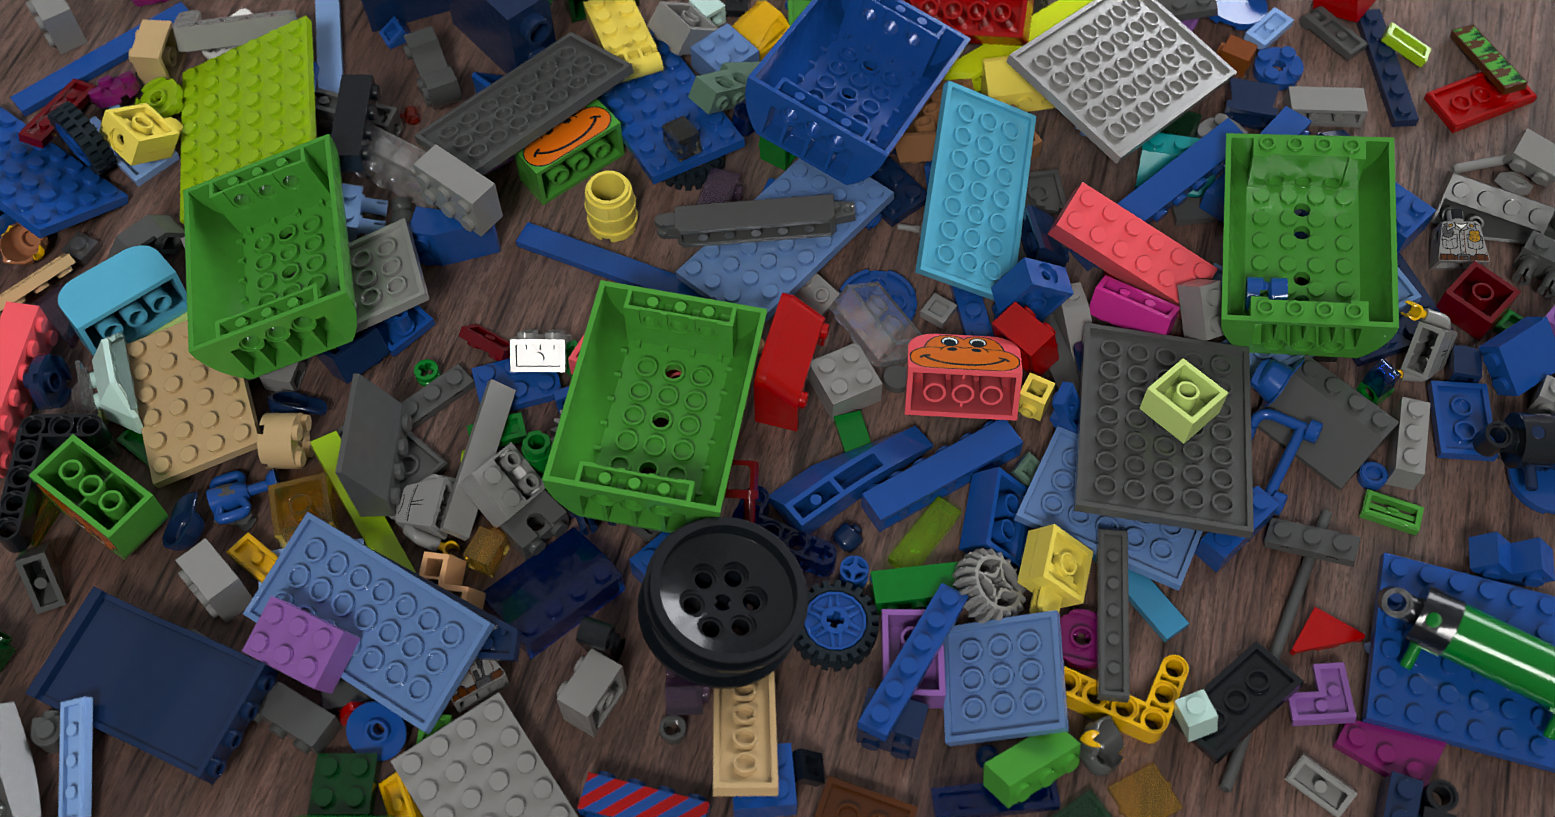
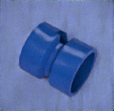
(1276, 289)

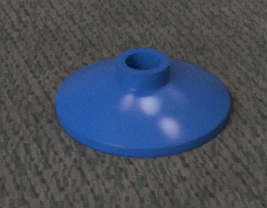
(366, 738)

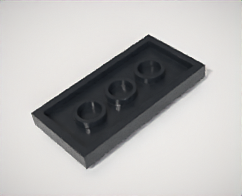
(1244, 698)

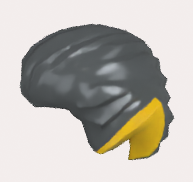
(1101, 746)

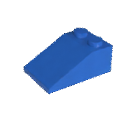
(446, 241)

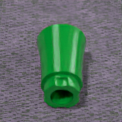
(536, 450)

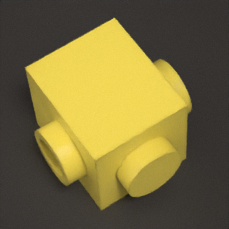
(1035, 396)

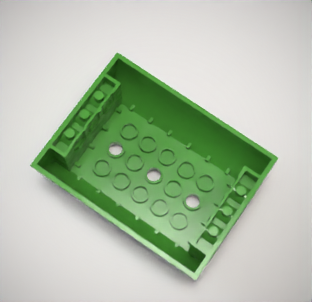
(239, 263)
(623, 388)

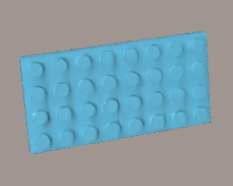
(975, 191)

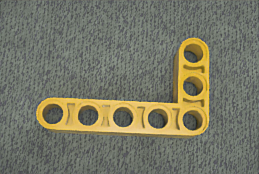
(1138, 710)

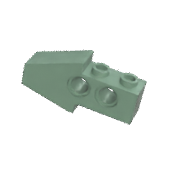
(722, 88)

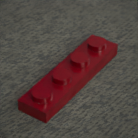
(39, 129)

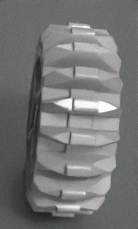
(989, 582)

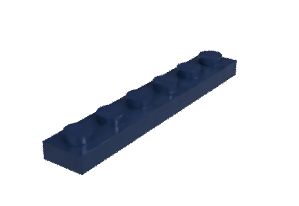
(1387, 71)

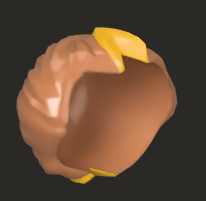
(21, 246)

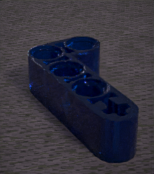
(792, 536)

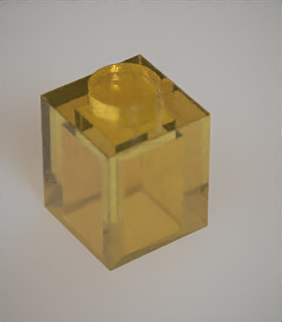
(486, 551)

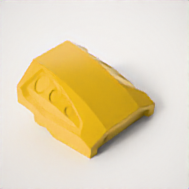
(762, 26)

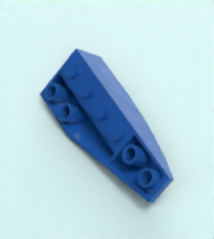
(839, 482)

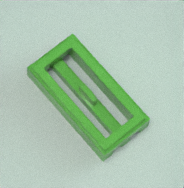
(1391, 516)

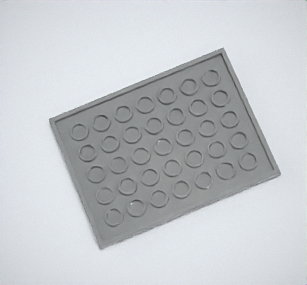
(1121, 71)

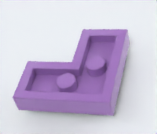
(1331, 701)

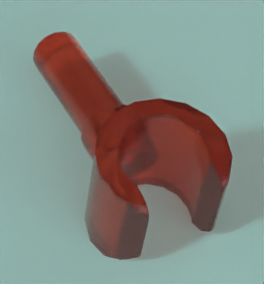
(410, 115)

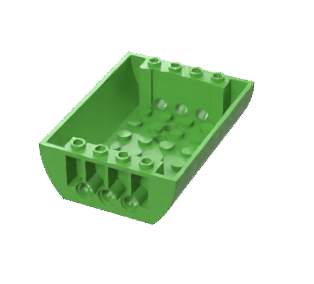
(1348, 252)

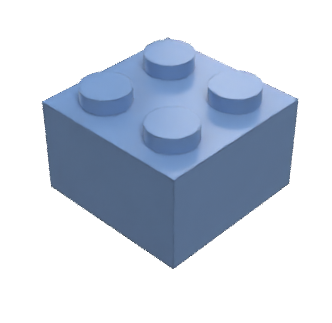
(721, 47)

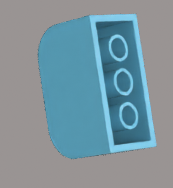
(123, 294)

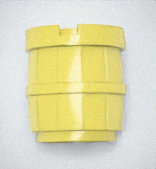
(610, 206)

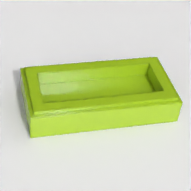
(1406, 44)

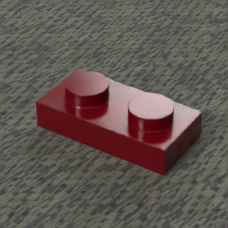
(482, 338)

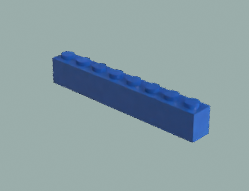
(1177, 179)

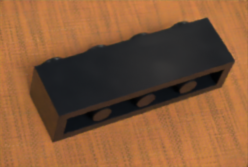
(354, 121)

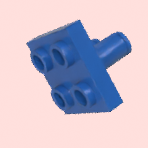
(404, 328)

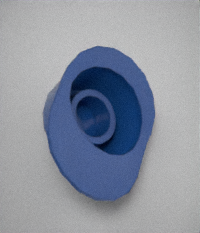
(1271, 378)

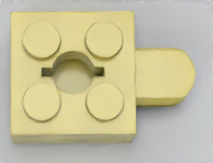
(140, 133)
(1054, 569)

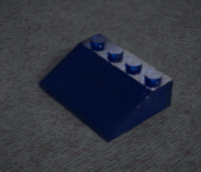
(555, 591)

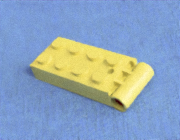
(624, 34)

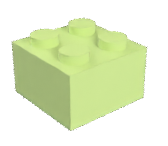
(1183, 400)

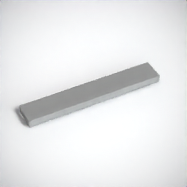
(480, 448)

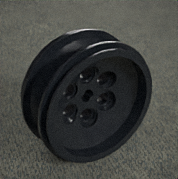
(764, 577)

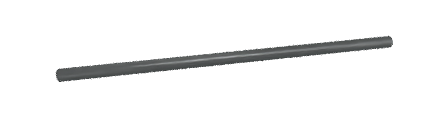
(1276, 648)

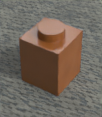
(1237, 54)

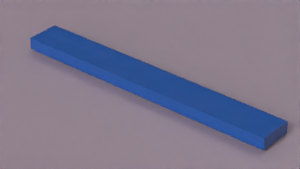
(86, 67)
(599, 260)

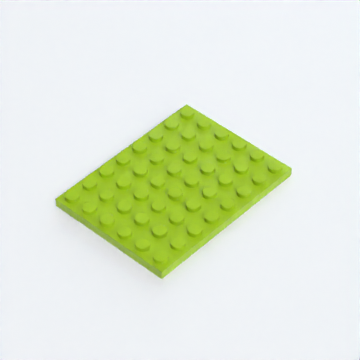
(248, 104)

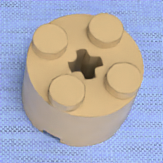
(285, 440)

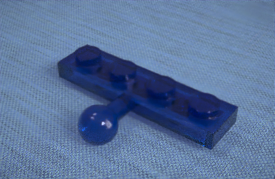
(978, 801)

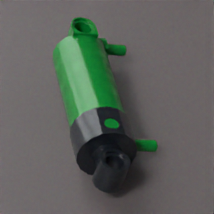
(1476, 642)

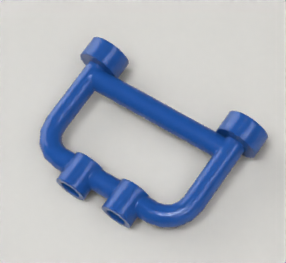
(1303, 431)

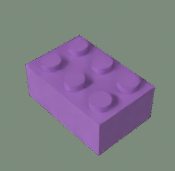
(895, 630)
(301, 645)

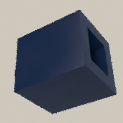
(1463, 365)

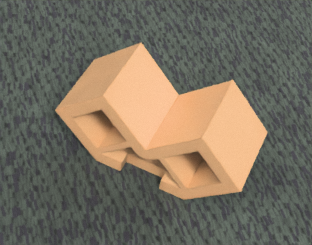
(448, 573)

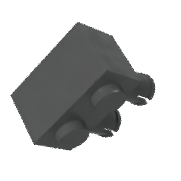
(1537, 260)

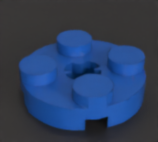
(1272, 57)

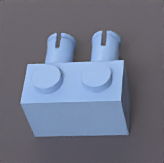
(355, 205)

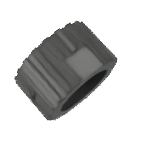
(671, 720)

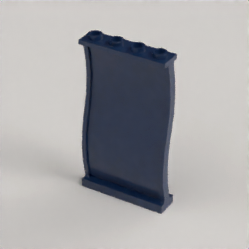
(155, 684)

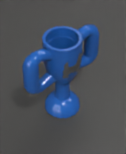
(227, 497)

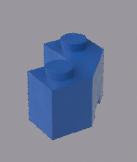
(1514, 563)

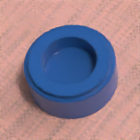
(1372, 476)

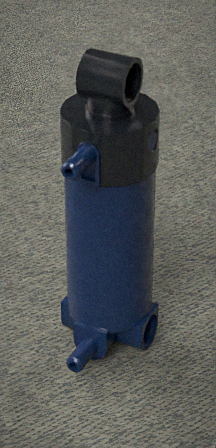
(1523, 442)

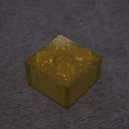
(295, 498)

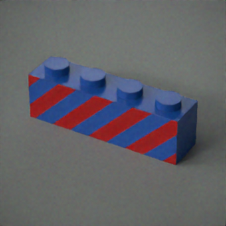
(611, 797)

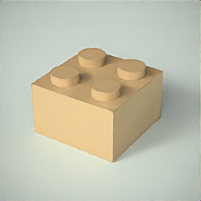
(156, 51)

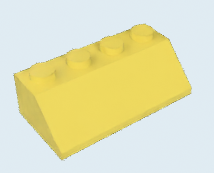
(1008, 86)

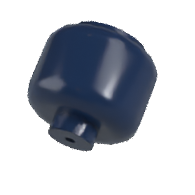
(848, 537)

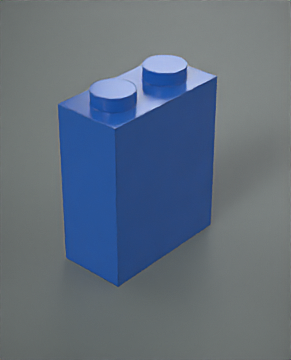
(1520, 356)

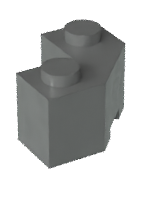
(154, 231)

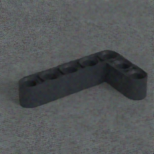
(34, 443)

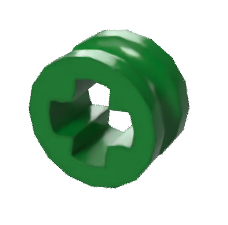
(425, 365)

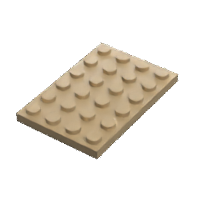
(188, 409)

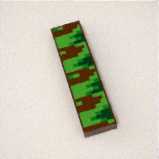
(1488, 59)

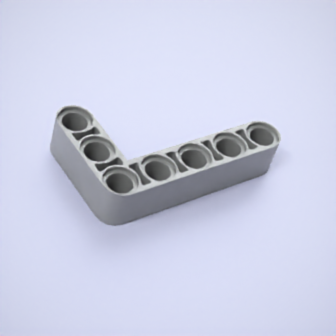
(199, 34)

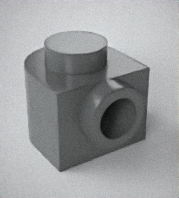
(46, 731)

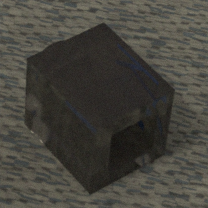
(681, 138)

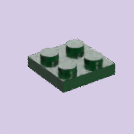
(344, 784)

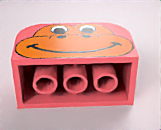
(963, 377)

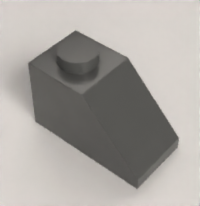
(42, 577)

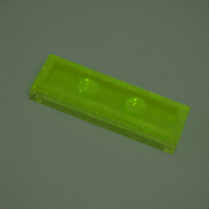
(925, 534)

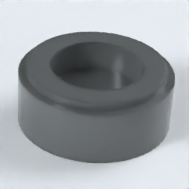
(895, 378)

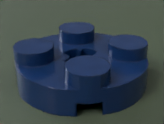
(48, 381)

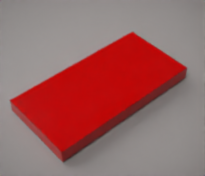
(1474, 101)

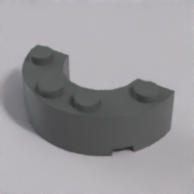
(435, 78)

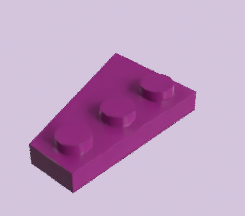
(1389, 750)

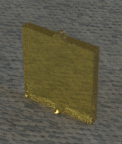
(1145, 795)

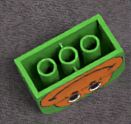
(570, 152)
(99, 497)

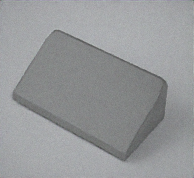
(1321, 785)

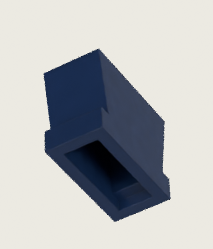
(1250, 103)

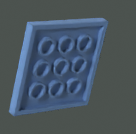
(1004, 679)

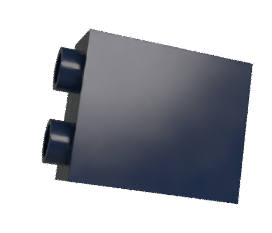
(505, 29)

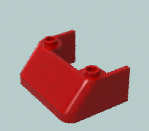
(786, 362)

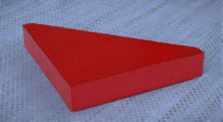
(1324, 632)

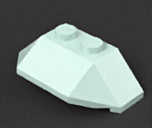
(115, 383)

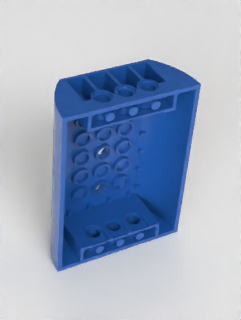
(802, 82)

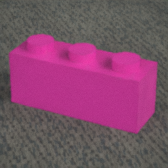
(1132, 308)

